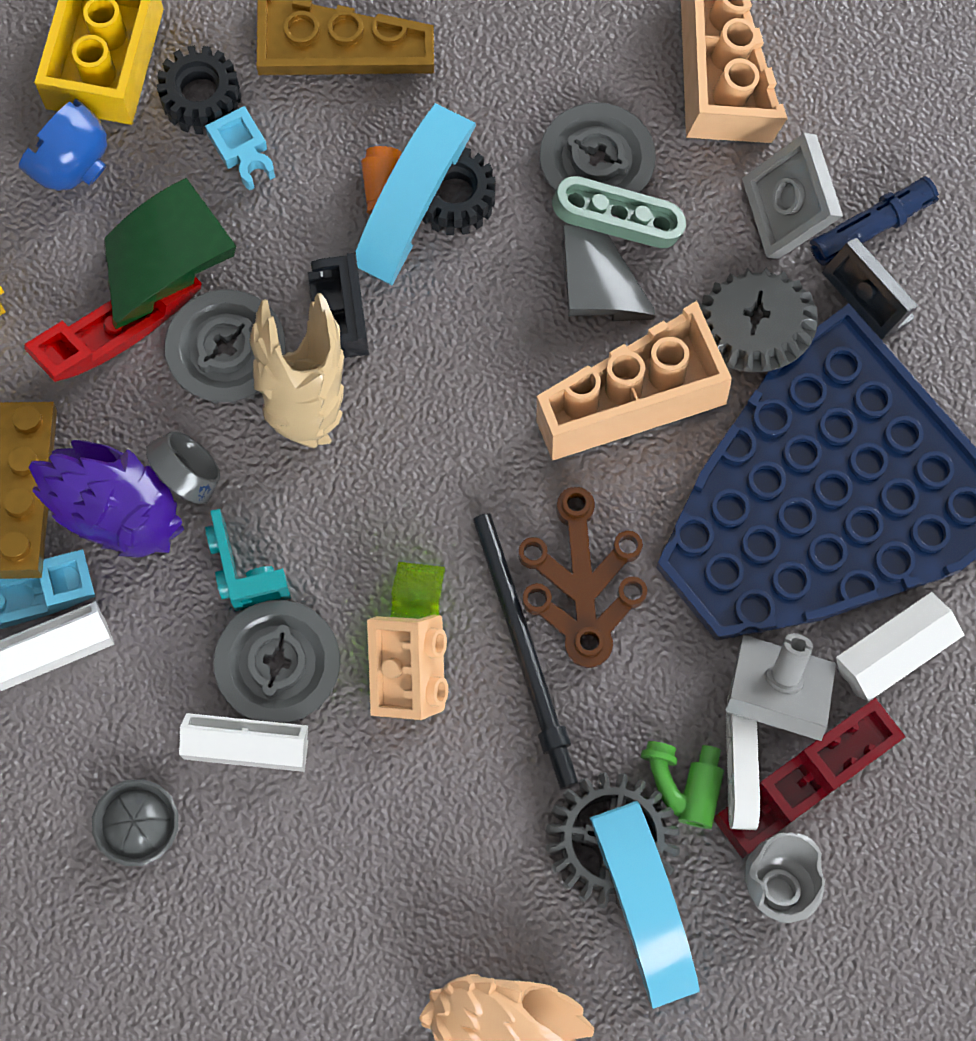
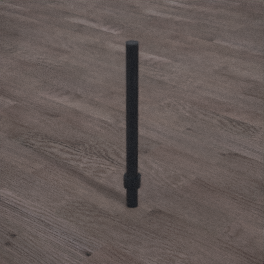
(553, 737)

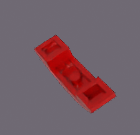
(93, 339)

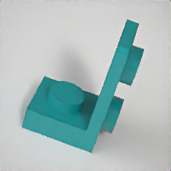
(259, 584)

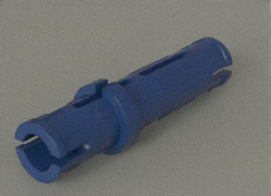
(889, 212)

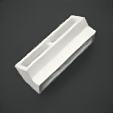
(53, 645)
(899, 647)
(243, 742)

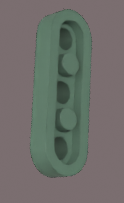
(635, 211)

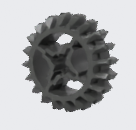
(585, 835)

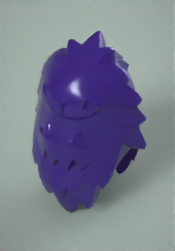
(108, 498)

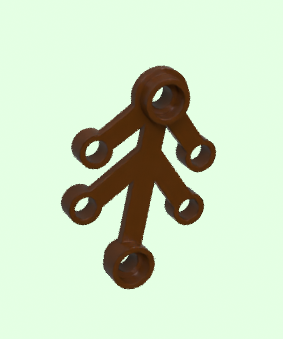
(582, 584)

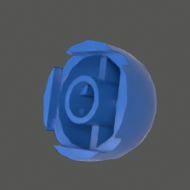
(67, 149)

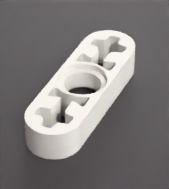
(742, 772)

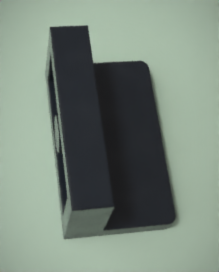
(870, 289)

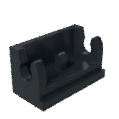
(340, 285)

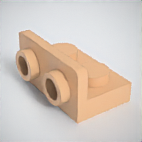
(406, 666)

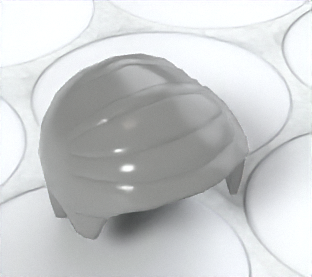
(785, 877)

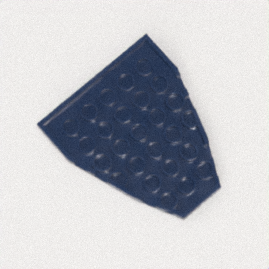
(825, 493)

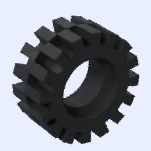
(192, 68)
(476, 207)

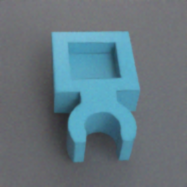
(240, 143)

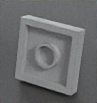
(792, 196)
(782, 685)

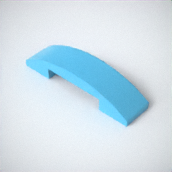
(410, 192)
(62, 585)
(646, 904)

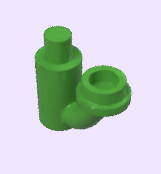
(702, 788)

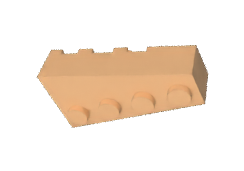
(726, 75)
(637, 388)

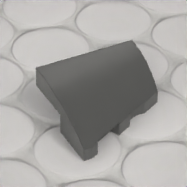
(599, 278)

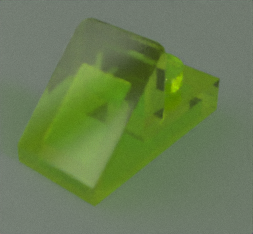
(417, 590)

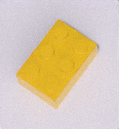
(99, 55)

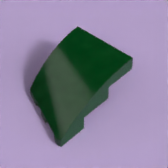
(161, 250)

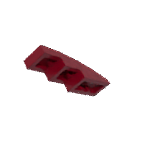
(816, 773)

